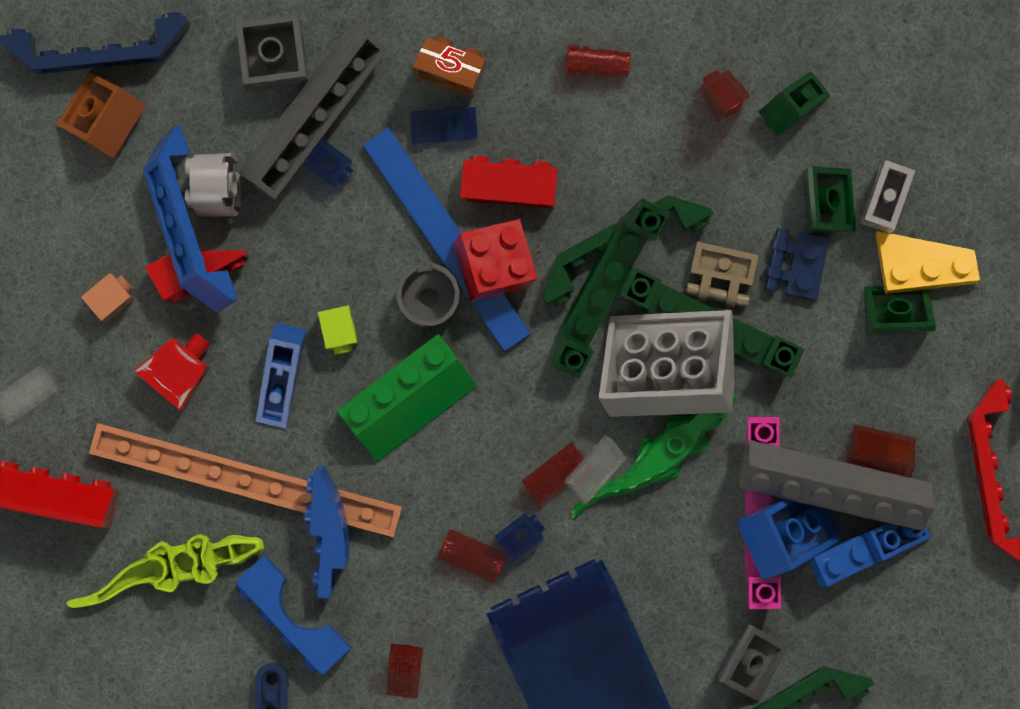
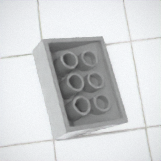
(668, 364)

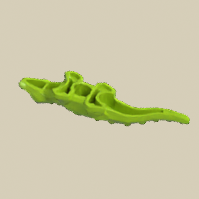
(168, 565)

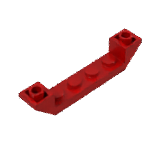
(993, 400)

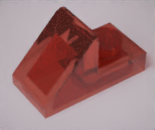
(404, 670)

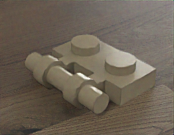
(725, 265)

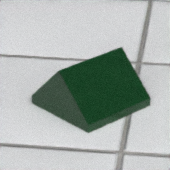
(828, 200)
(897, 312)

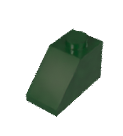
(793, 103)

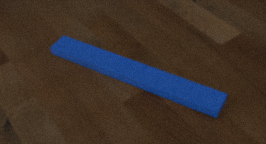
(439, 231)

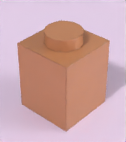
(109, 296)

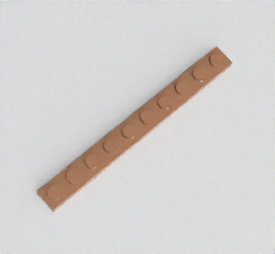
(235, 477)

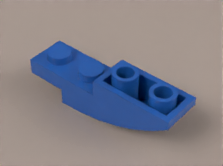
(328, 520)
(863, 551)

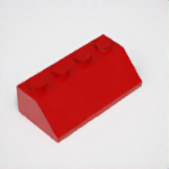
(57, 497)

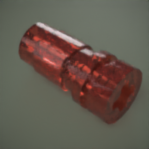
(596, 61)

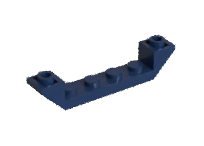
(168, 33)

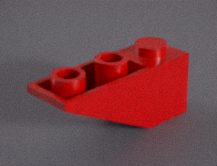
(165, 277)

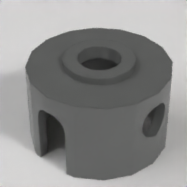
(423, 278)

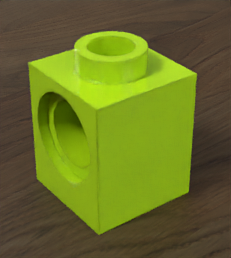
(338, 329)

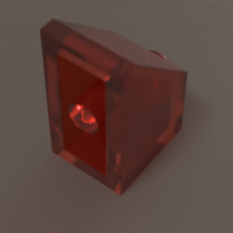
(723, 94)

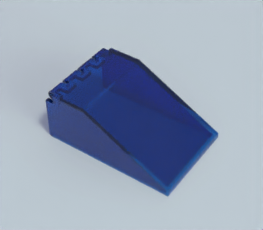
(576, 645)

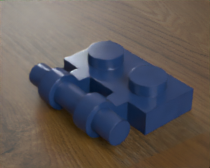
(806, 265)

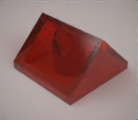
(882, 451)

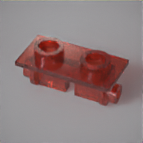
(553, 473)
(472, 555)

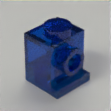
(315, 162)
(508, 538)

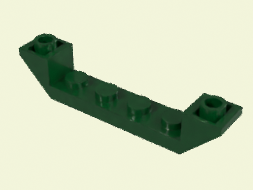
(603, 283)
(559, 285)
(749, 343)
(848, 684)

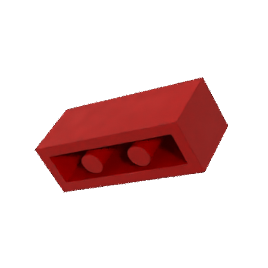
(508, 182)

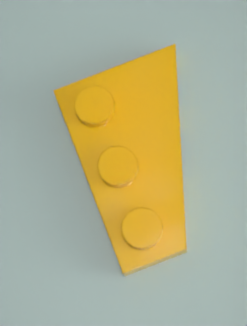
(922, 264)

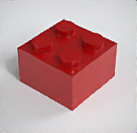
(495, 260)

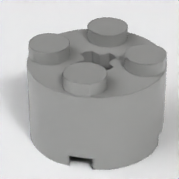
(213, 185)

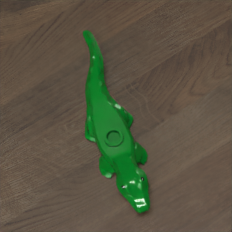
(661, 456)

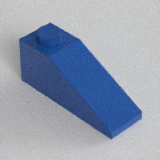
(280, 374)

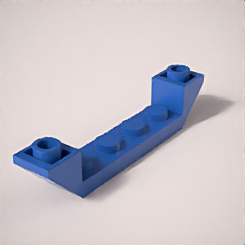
(210, 288)

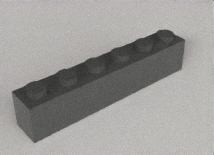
(313, 110)
(836, 485)

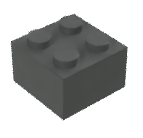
(272, 52)

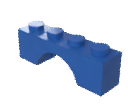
(264, 586)

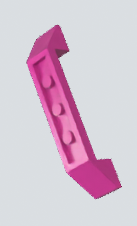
(766, 592)

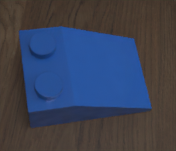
(787, 535)

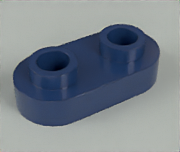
(271, 694)

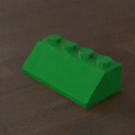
(407, 397)

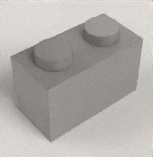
(887, 197)

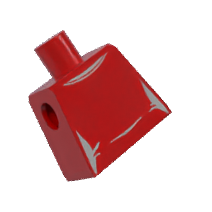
(176, 370)

